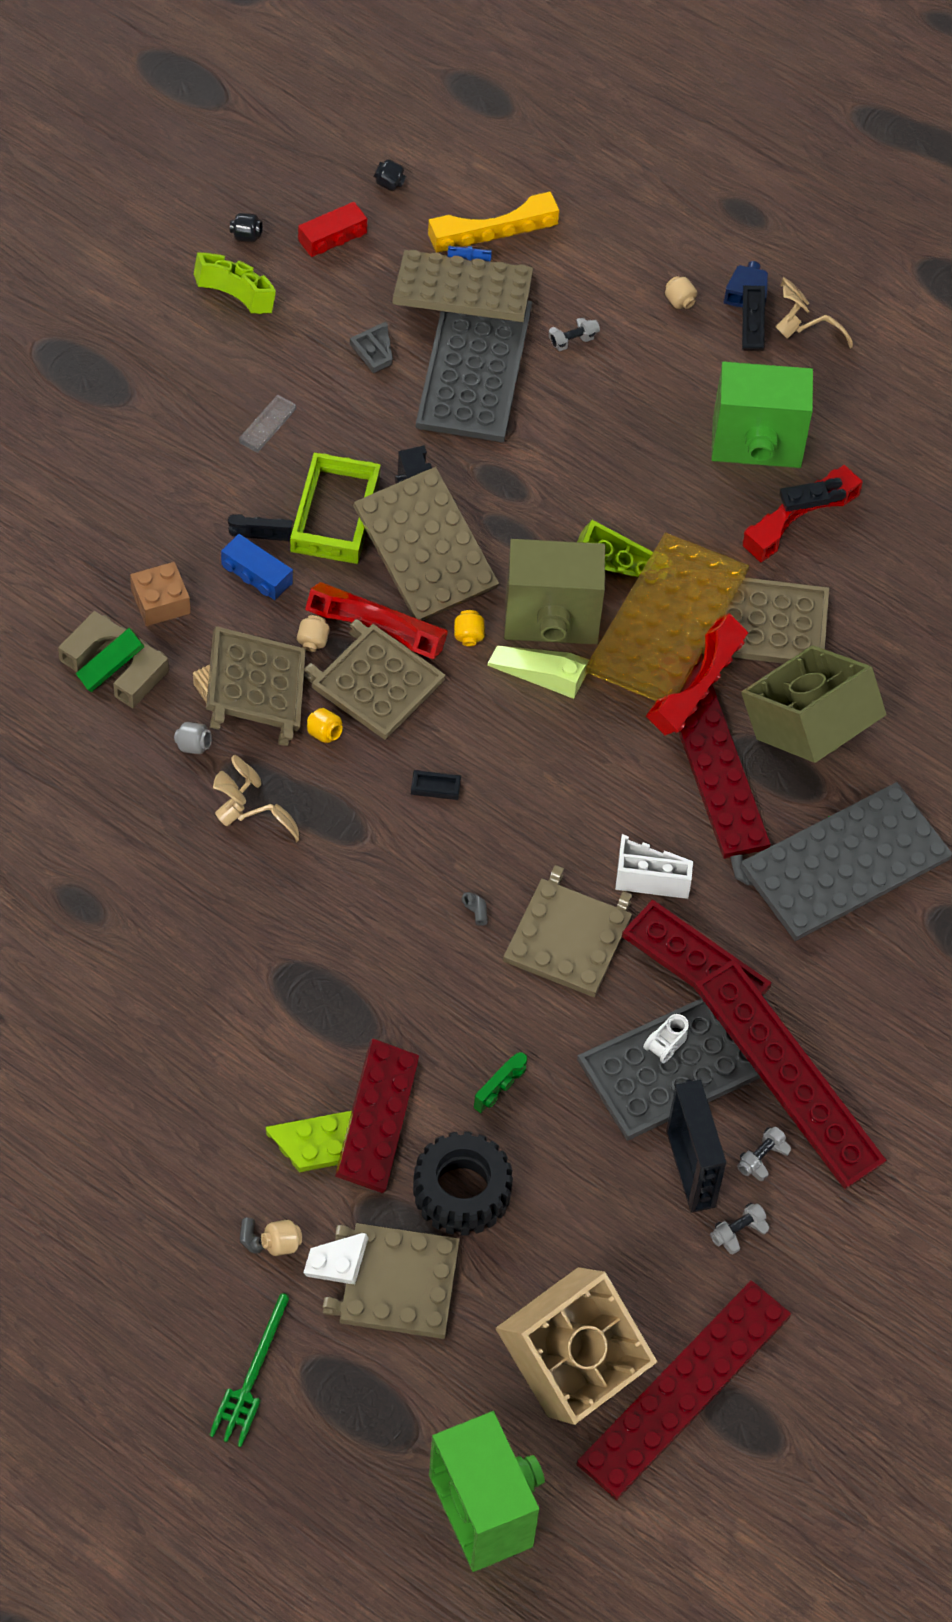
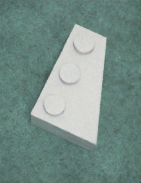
(651, 871)

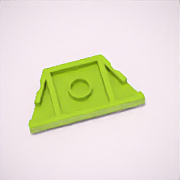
(312, 1141)

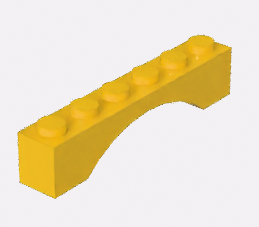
(536, 213)

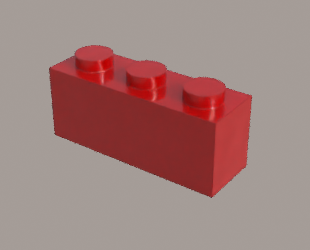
(332, 229)

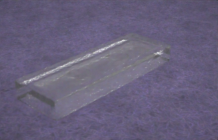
(267, 423)

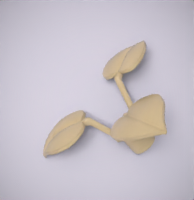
(791, 322)
(233, 807)

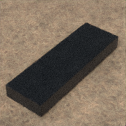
(753, 318)

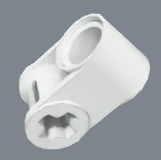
(665, 1041)

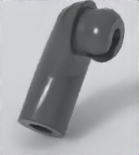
(738, 873)
(477, 906)
(247, 1237)

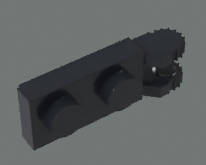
(812, 494)
(260, 527)

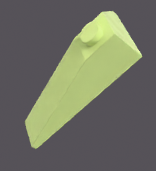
(550, 669)

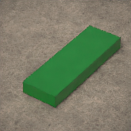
(110, 660)

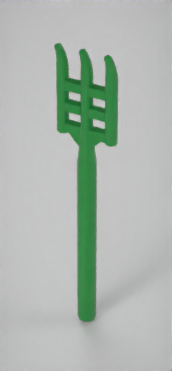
(243, 1394)

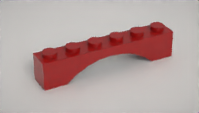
(764, 537)
(344, 606)
(721, 642)

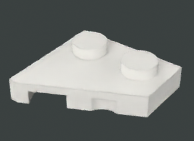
(337, 1260)

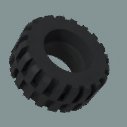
(461, 1213)

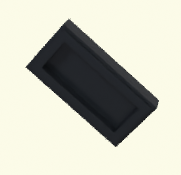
(435, 785)

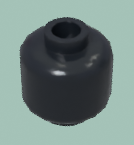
(389, 175)
(246, 227)

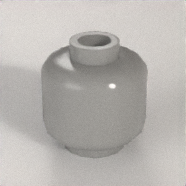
(193, 738)

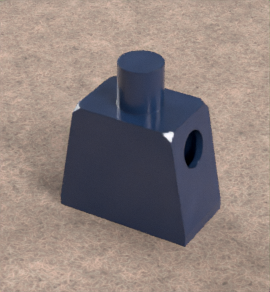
(742, 276)

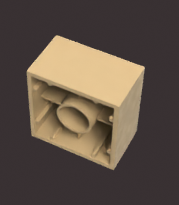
(576, 1345)

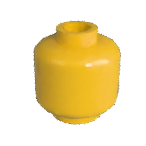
(469, 627)
(324, 725)

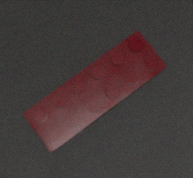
(681, 946)
(377, 1116)

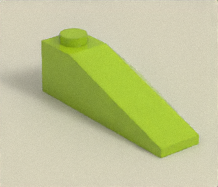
(620, 552)

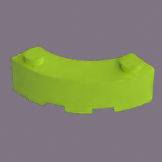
(235, 279)

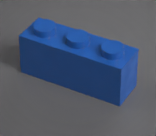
(256, 567)

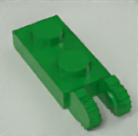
(500, 1081)

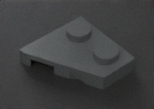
(374, 347)

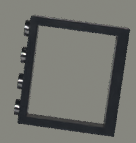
(695, 1146)

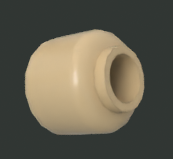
(681, 292)
(313, 633)
(281, 1237)

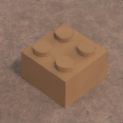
(160, 594)

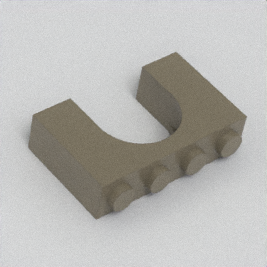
(94, 636)

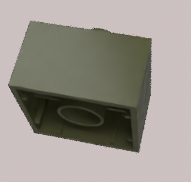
(554, 591)
(814, 703)

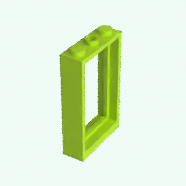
(325, 546)

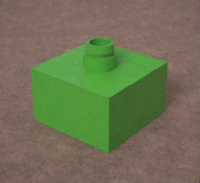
(762, 414)
(485, 1490)

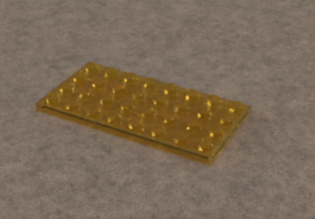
(666, 618)

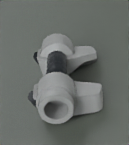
(585, 330)
(751, 1162)
(725, 1234)

